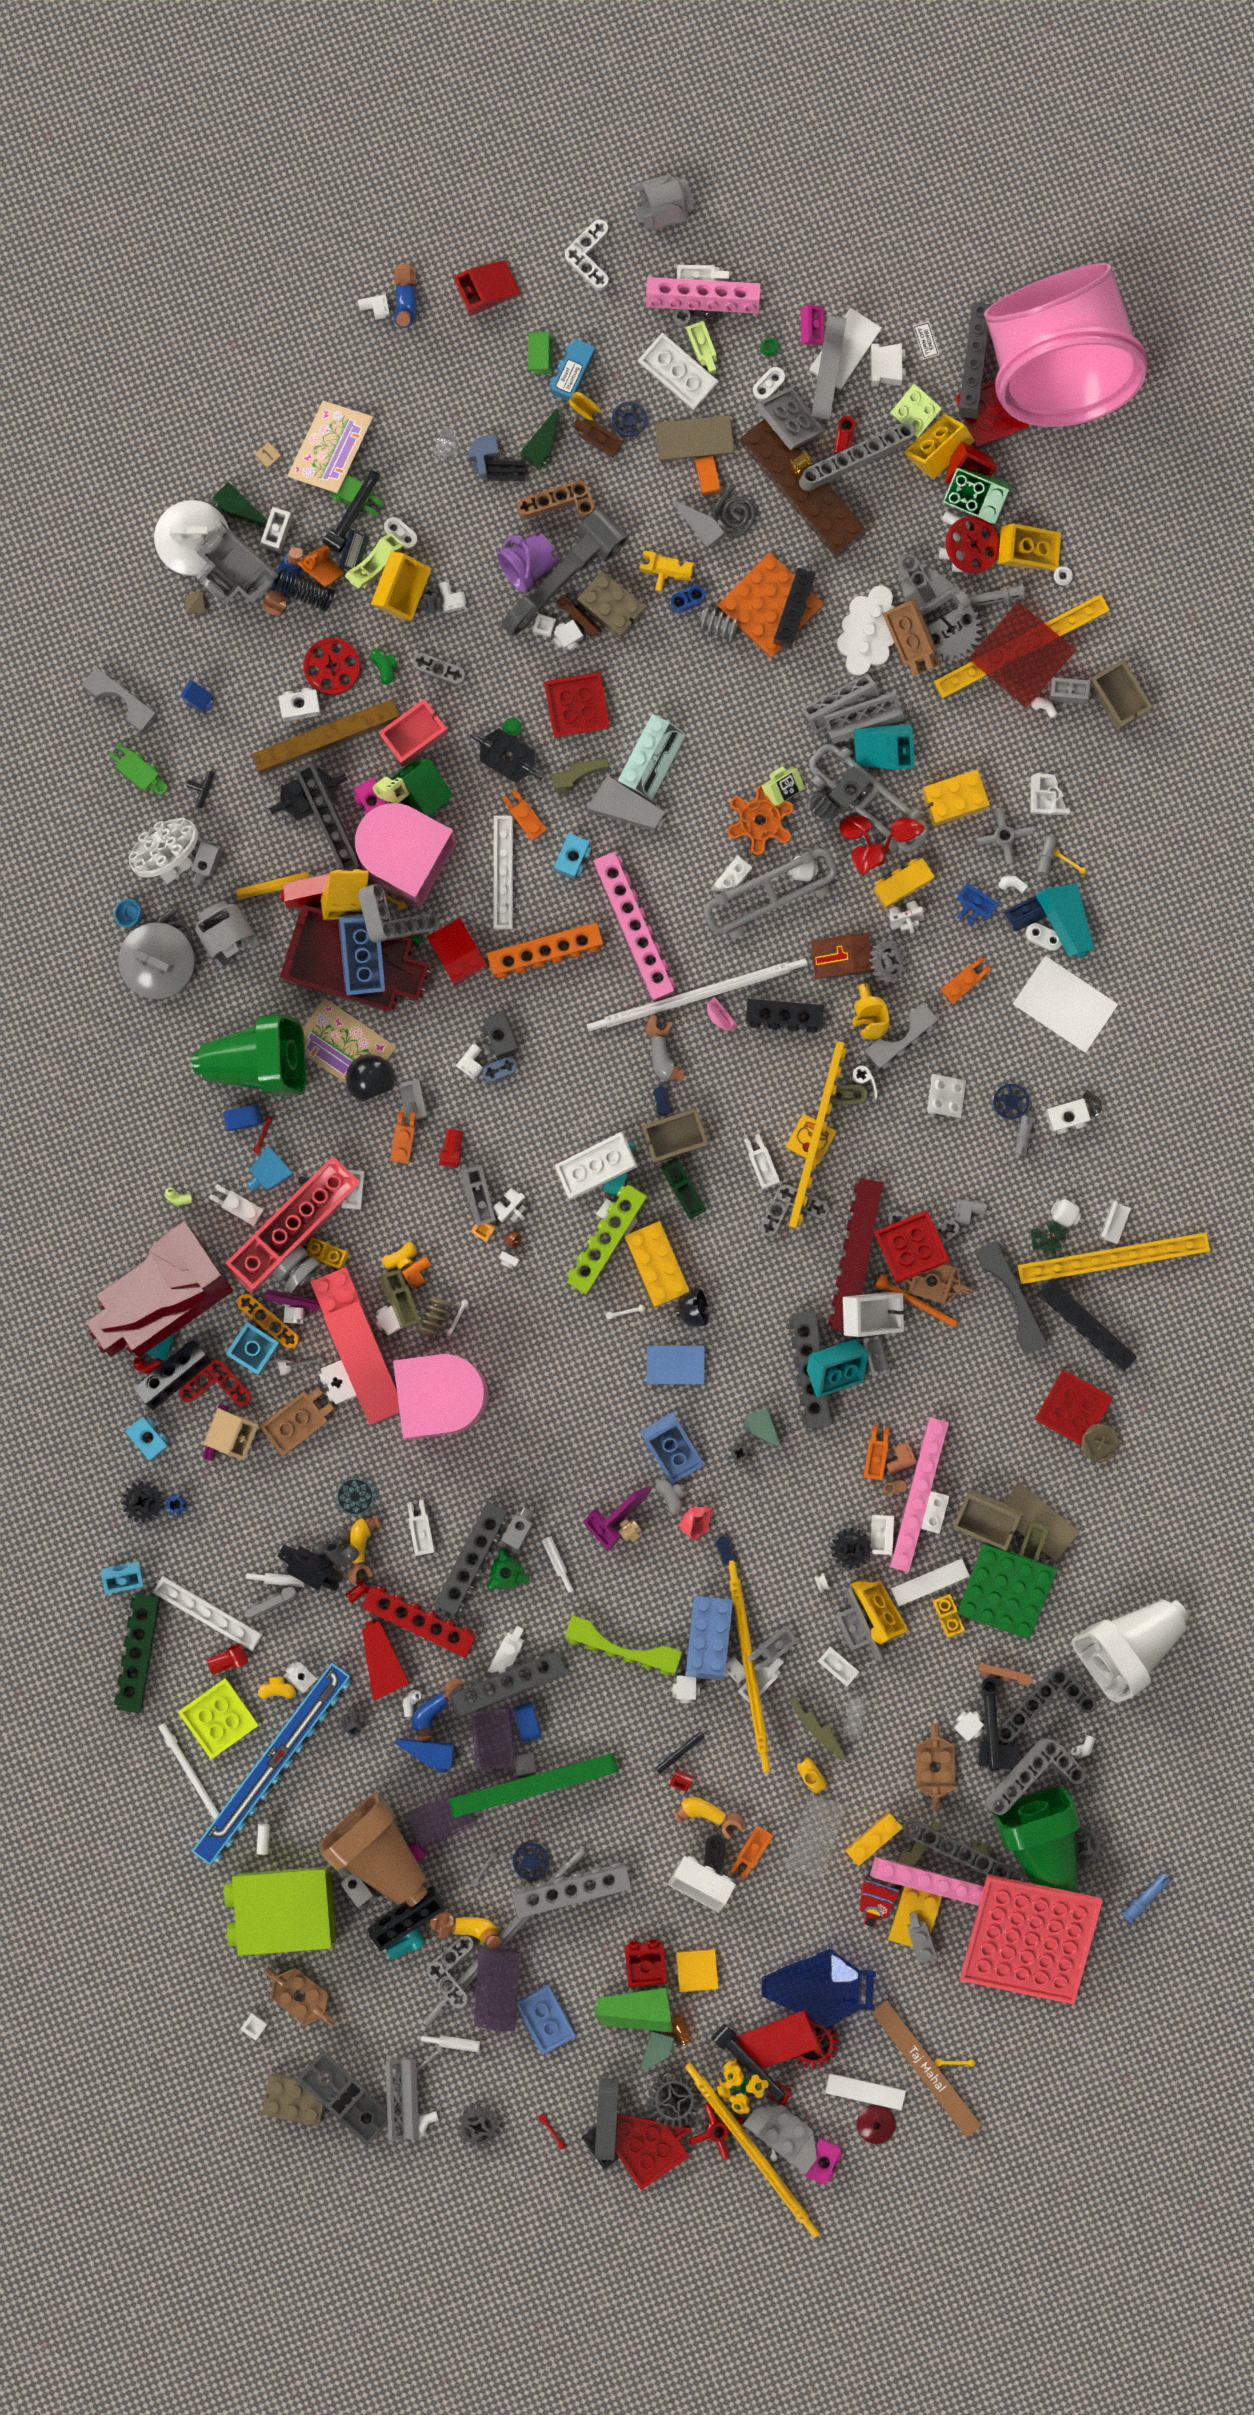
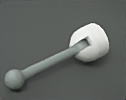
(286, 1366)

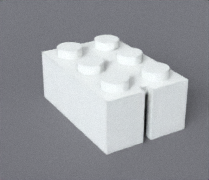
(869, 1314)
(701, 1883)

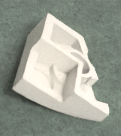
(1046, 796)

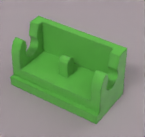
(540, 353)

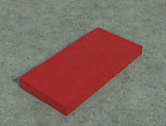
(780, 2040)

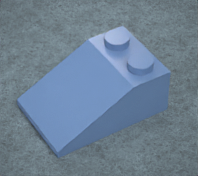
(672, 1448)

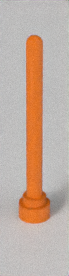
(884, 1284)

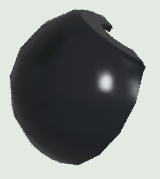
(369, 1077)

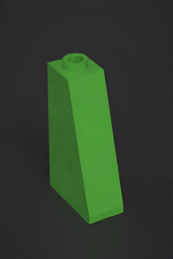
(636, 2010)

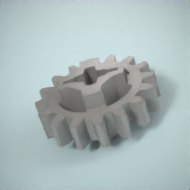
(887, 961)

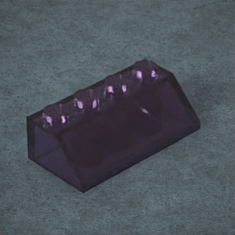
(496, 1988)

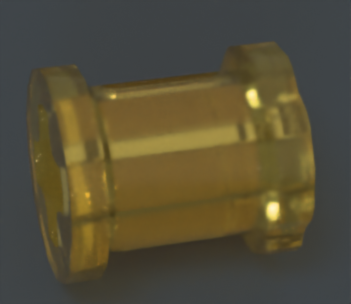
(801, 462)

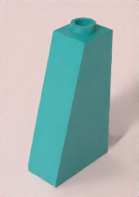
(1068, 918)

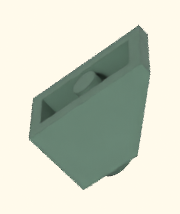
(761, 1427)
(657, 2049)

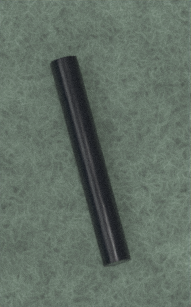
(679, 1753)

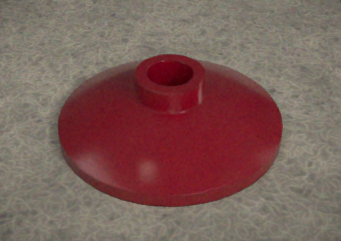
(872, 2114)

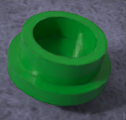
(769, 347)
(512, 726)

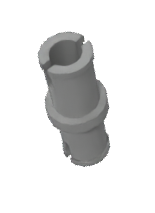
(1046, 855)
(1023, 1135)

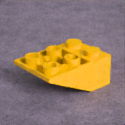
(341, 893)

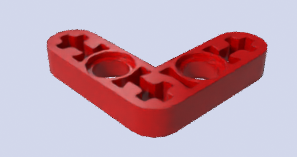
(212, 1378)

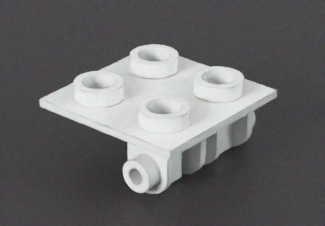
(946, 1096)

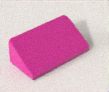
(812, 325)

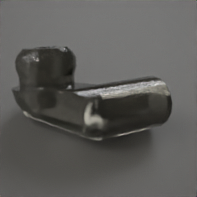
(711, 316)
(1095, 1103)

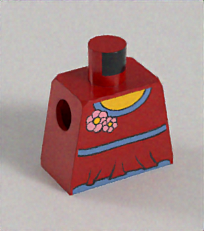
(876, 1900)

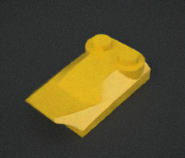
(881, 1611)

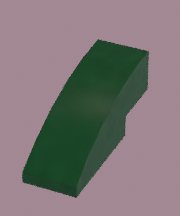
(683, 1188)

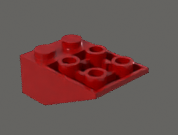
(485, 286)

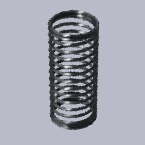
(325, 602)

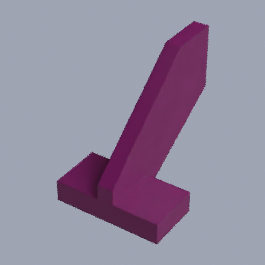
(604, 1529)

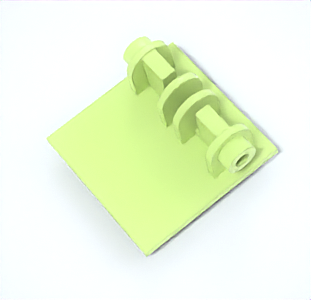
(916, 409)

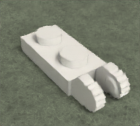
(762, 1164)
(238, 1206)
(420, 1530)

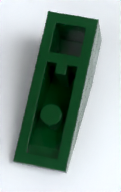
(540, 446)
(235, 505)

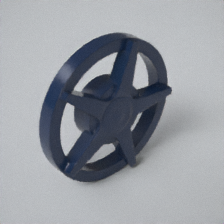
(629, 419)
(1011, 1101)
(530, 1861)

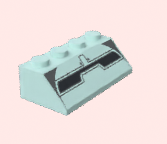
(651, 757)

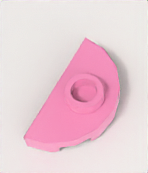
(719, 1015)

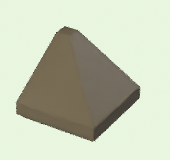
(195, 603)

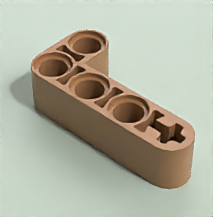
(554, 503)

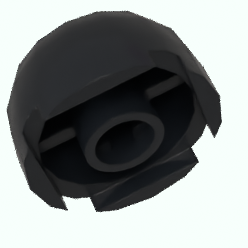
(692, 1308)

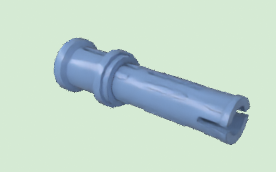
(1139, 1905)

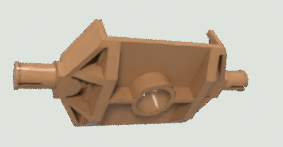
(943, 1291)
(940, 1782)
(284, 1990)

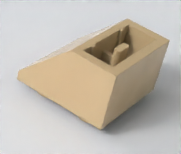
(230, 1434)

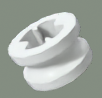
(821, 1583)

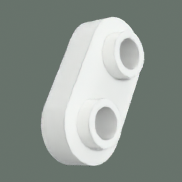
(768, 384)
(401, 533)
(1043, 938)

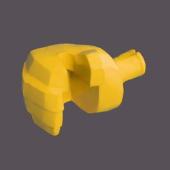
(871, 1012)

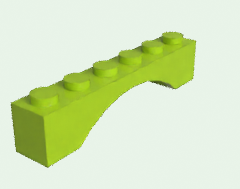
(662, 1657)

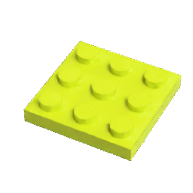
(218, 1718)

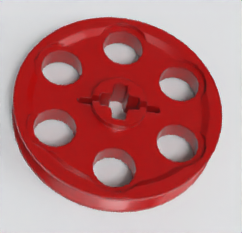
(966, 540)
(337, 659)

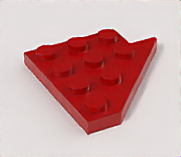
(648, 2147)

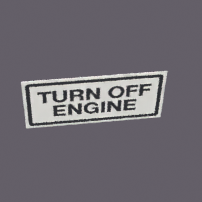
(926, 340)

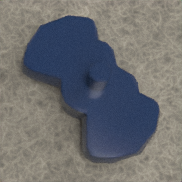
(663, 1107)
(723, 1547)

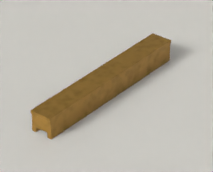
(325, 736)

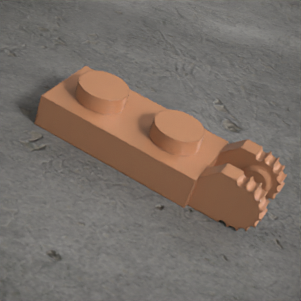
(1006, 1675)

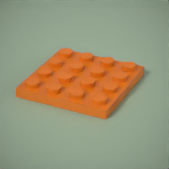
(761, 600)

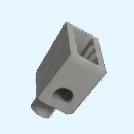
(211, 855)
(514, 1538)
(362, 1895)

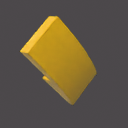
(327, 1253)
(948, 1616)

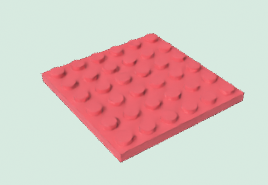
(1030, 1939)

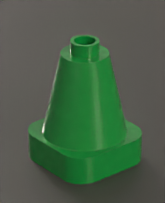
(258, 1057)
(1042, 1837)

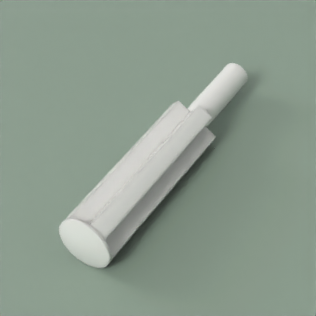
(557, 1561)
(277, 1579)
(454, 2043)

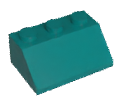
(837, 1367)

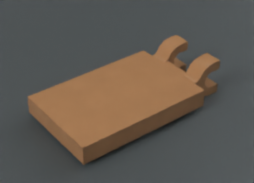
(911, 637)
(296, 1421)

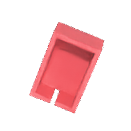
(413, 732)

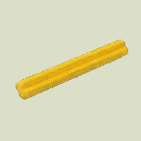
(269, 886)

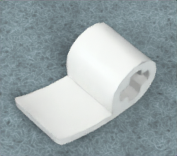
(868, 1077)

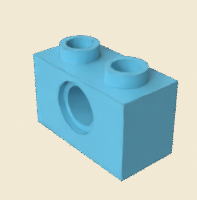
(577, 845)
(137, 1432)
(122, 1577)

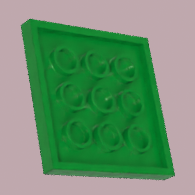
(1006, 1591)

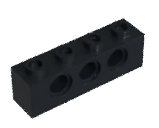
(794, 608)
(814, 1012)
(182, 1374)
(405, 1919)

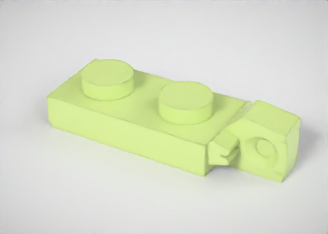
(702, 346)

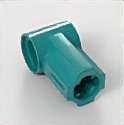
(409, 1942)

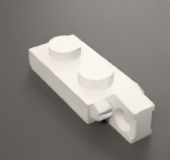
(702, 272)
(507, 1651)
(765, 1678)

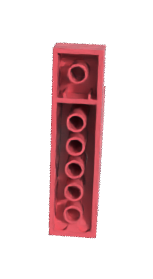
(292, 1225)
(357, 1345)

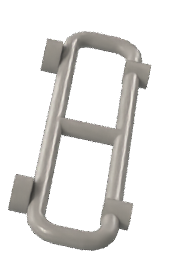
(820, 781)
(819, 886)

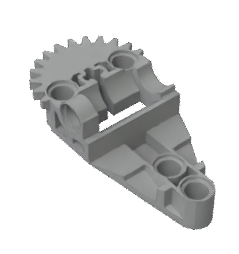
(932, 592)

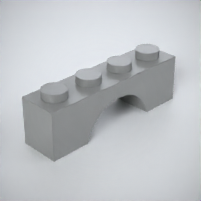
(101, 686)
(882, 1052)

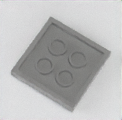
(790, 418)

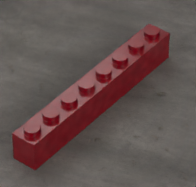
(856, 1247)

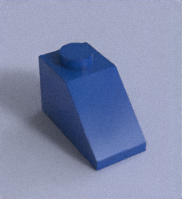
(197, 697)

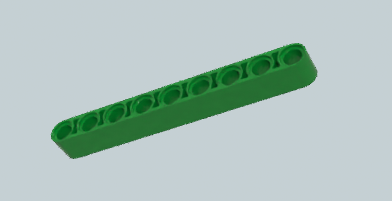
(533, 1785)

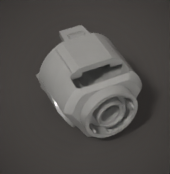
(663, 202)
(224, 932)

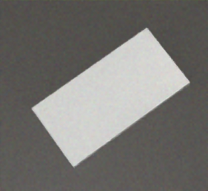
(857, 340)
(678, 371)
(596, 1165)

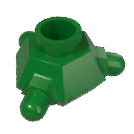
(506, 1572)

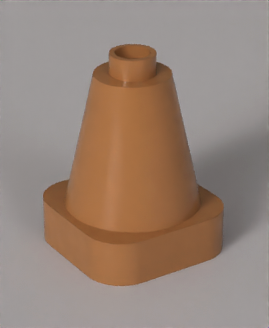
(375, 1852)

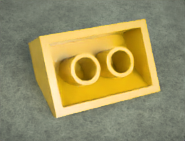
(937, 444)

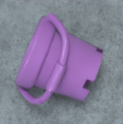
(526, 560)

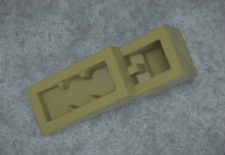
(565, 780)
(400, 1298)

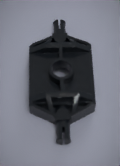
(496, 744)
(293, 799)

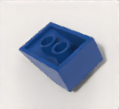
(433, 1754)

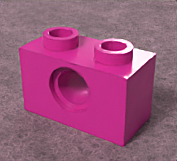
(364, 792)
(824, 2149)

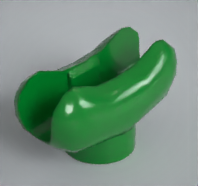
(385, 664)

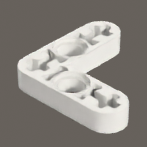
(582, 252)

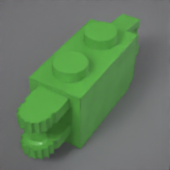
(349, 490)
(138, 772)

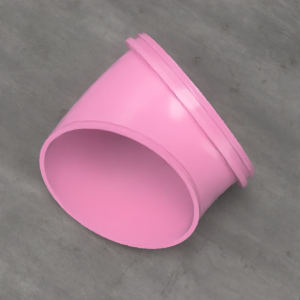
(1065, 349)

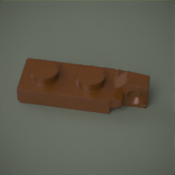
(598, 437)
(580, 616)

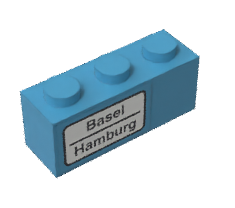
(572, 369)

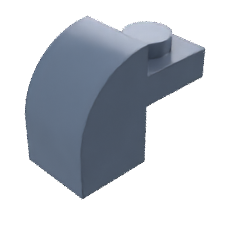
(480, 450)

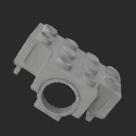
(232, 566)

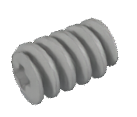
(718, 623)

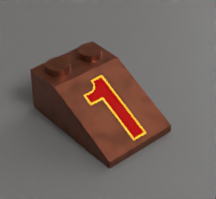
(842, 956)

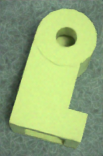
(388, 789)

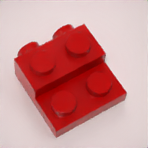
(645, 1963)

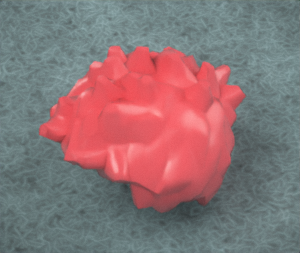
(696, 1521)

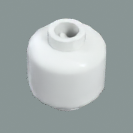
(804, 872)
(1065, 1213)

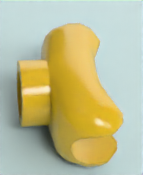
(583, 405)
(401, 1258)
(276, 1687)
(811, 1775)

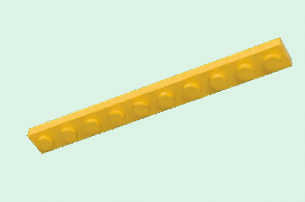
(1060, 625)
(815, 1143)
(1113, 1258)

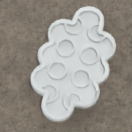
(865, 631)

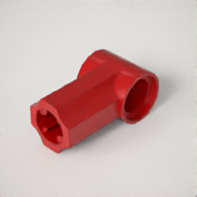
(844, 437)
(451, 1153)
(232, 1657)

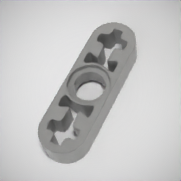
(424, 669)

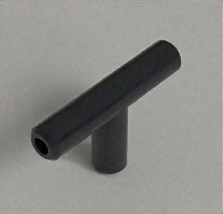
(203, 789)

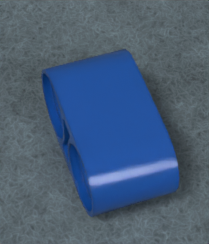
(689, 602)
(242, 1117)
(527, 1722)

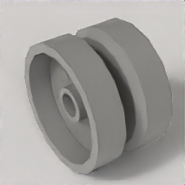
(296, 1269)

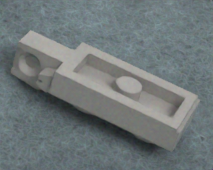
(921, 1939)

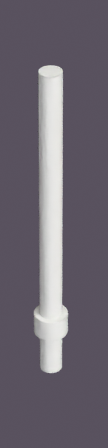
(171, 1742)

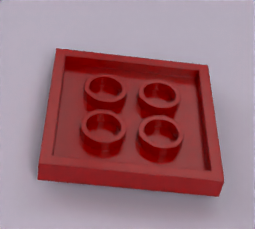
(992, 420)
(576, 705)
(911, 1247)
(1072, 1407)

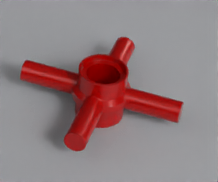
(709, 2134)

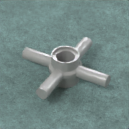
(1005, 843)

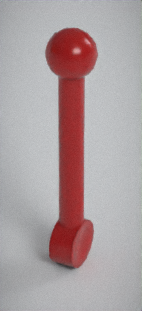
(256, 1149)
(542, 2118)

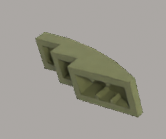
(822, 1733)
(917, 1849)

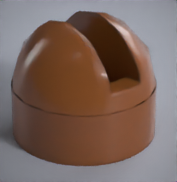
(513, 1239)

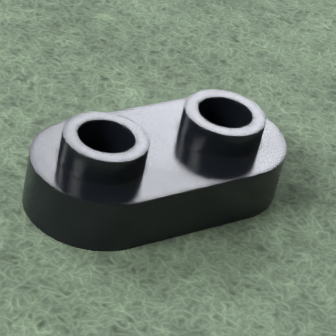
(715, 1853)

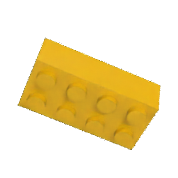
(656, 1264)

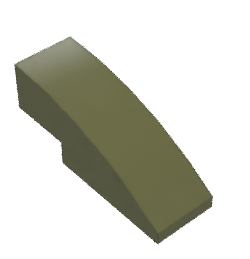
(1033, 1541)

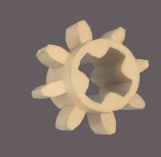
(629, 1530)

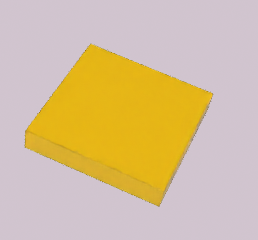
(697, 1970)

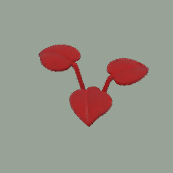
(869, 857)

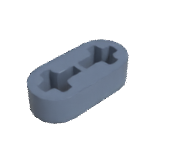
(502, 1073)

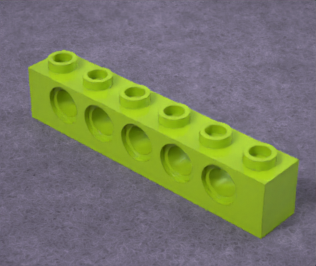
(584, 1283)

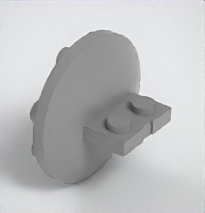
(156, 961)

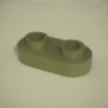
(848, 1095)

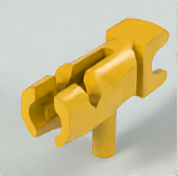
(665, 568)

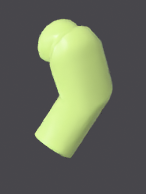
(177, 1199)

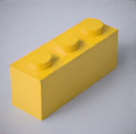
(903, 882)
(873, 1838)

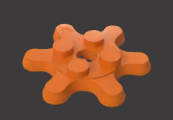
(760, 833)

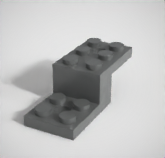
(344, 2097)

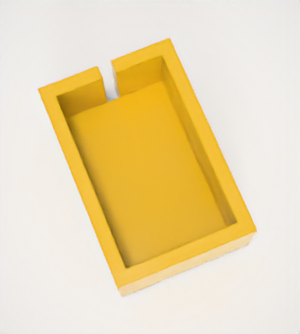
(401, 586)
(955, 798)

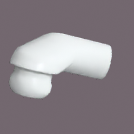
(1046, 704)
(1010, 881)
(409, 1700)
(1085, 1749)
(424, 2120)

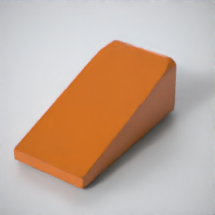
(707, 476)

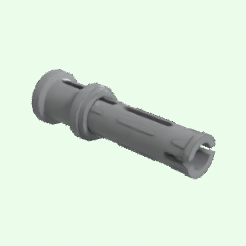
(1003, 595)

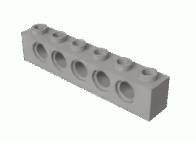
(581, 1893)

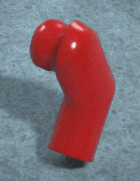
(144, 1366)

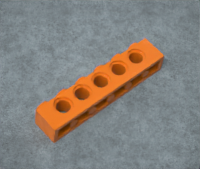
(590, 932)

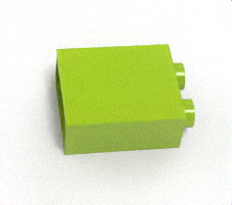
(281, 1911)

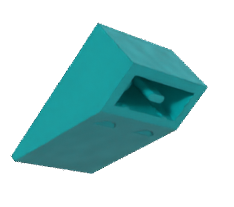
(885, 747)

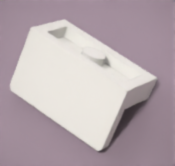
(1114, 1223)

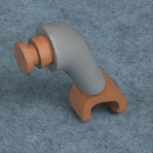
(662, 1065)

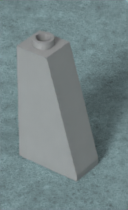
(624, 805)

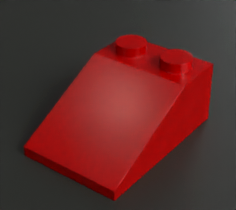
(457, 952)

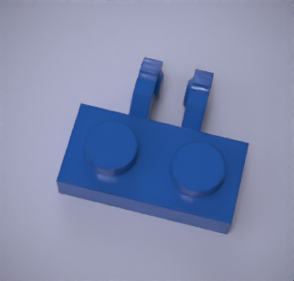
(976, 901)

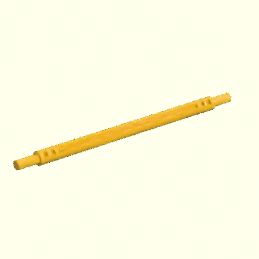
(750, 1673)
(752, 2150)

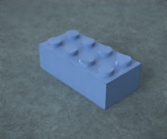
(360, 956)
(709, 1638)

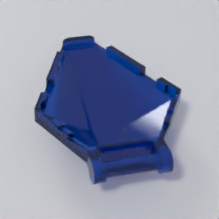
(823, 1986)

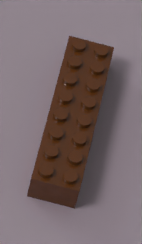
(818, 507)

